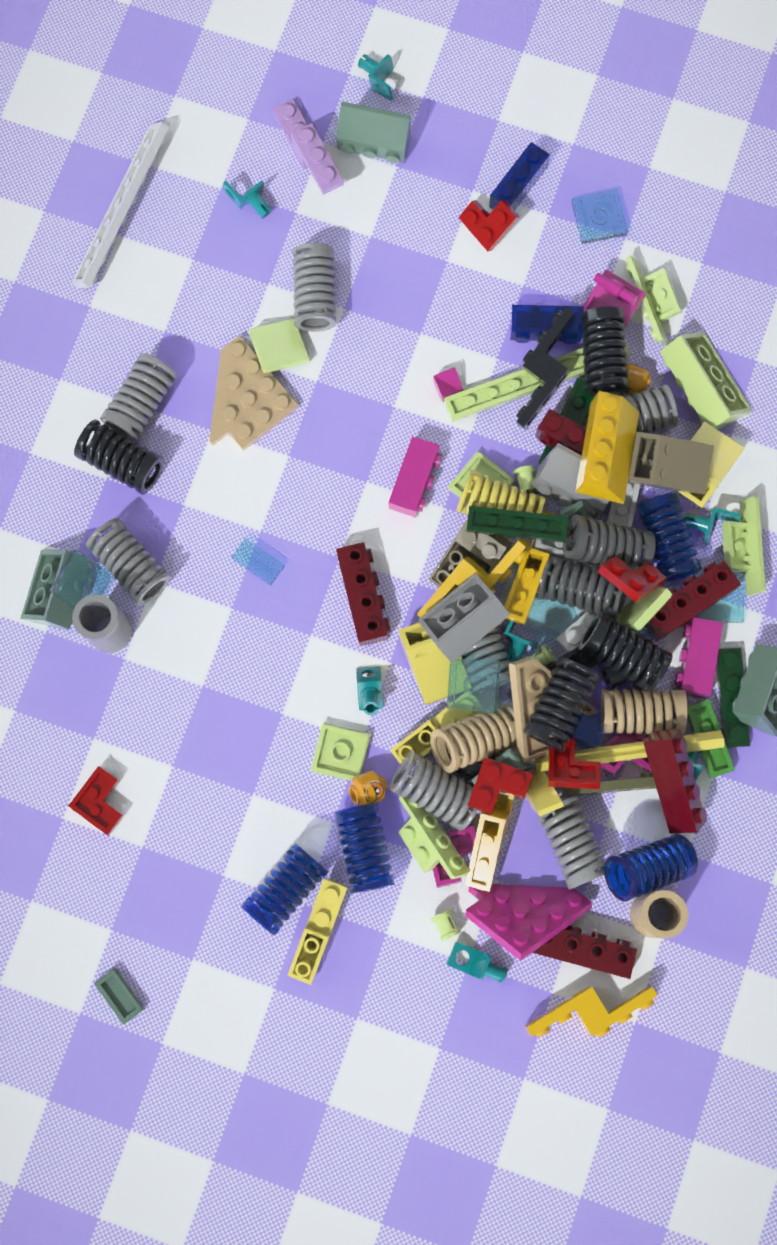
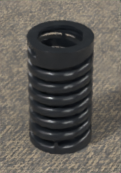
(604, 350)
(118, 456)
(624, 658)
(546, 709)

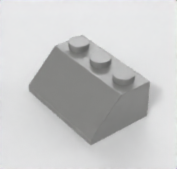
(558, 479)
(463, 617)

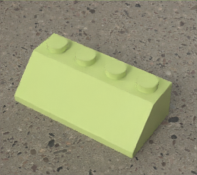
(705, 380)

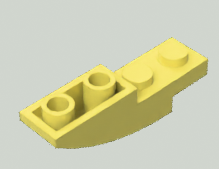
(420, 739)
(318, 930)

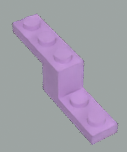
(308, 146)

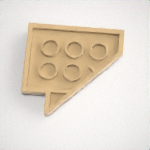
(246, 398)
(527, 682)

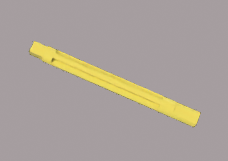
(636, 750)

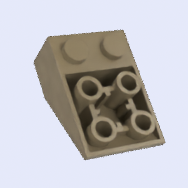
(670, 463)
(482, 548)

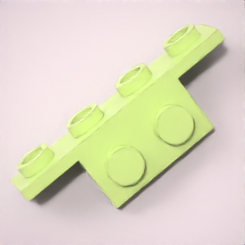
(660, 300)
(744, 546)
(429, 842)

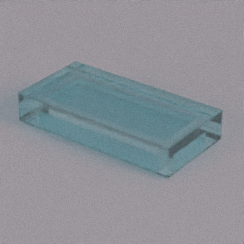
(257, 561)

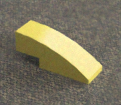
(540, 796)

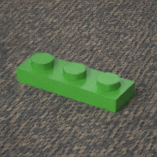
(704, 720)

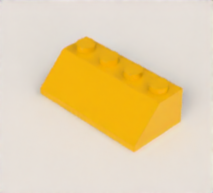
(607, 448)

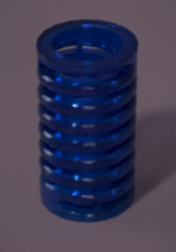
(674, 529)
(356, 847)
(650, 867)
(286, 889)

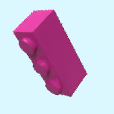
(415, 477)
(699, 657)

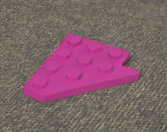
(525, 916)

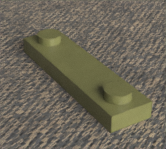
(645, 782)

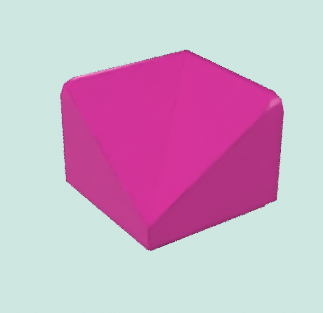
(447, 383)

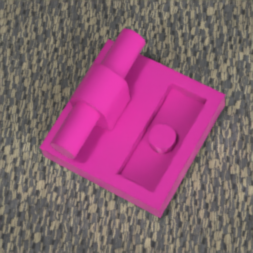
(615, 292)

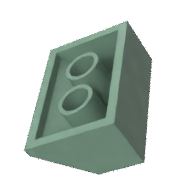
(373, 132)
(41, 604)
(758, 691)

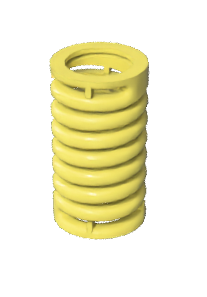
(483, 493)

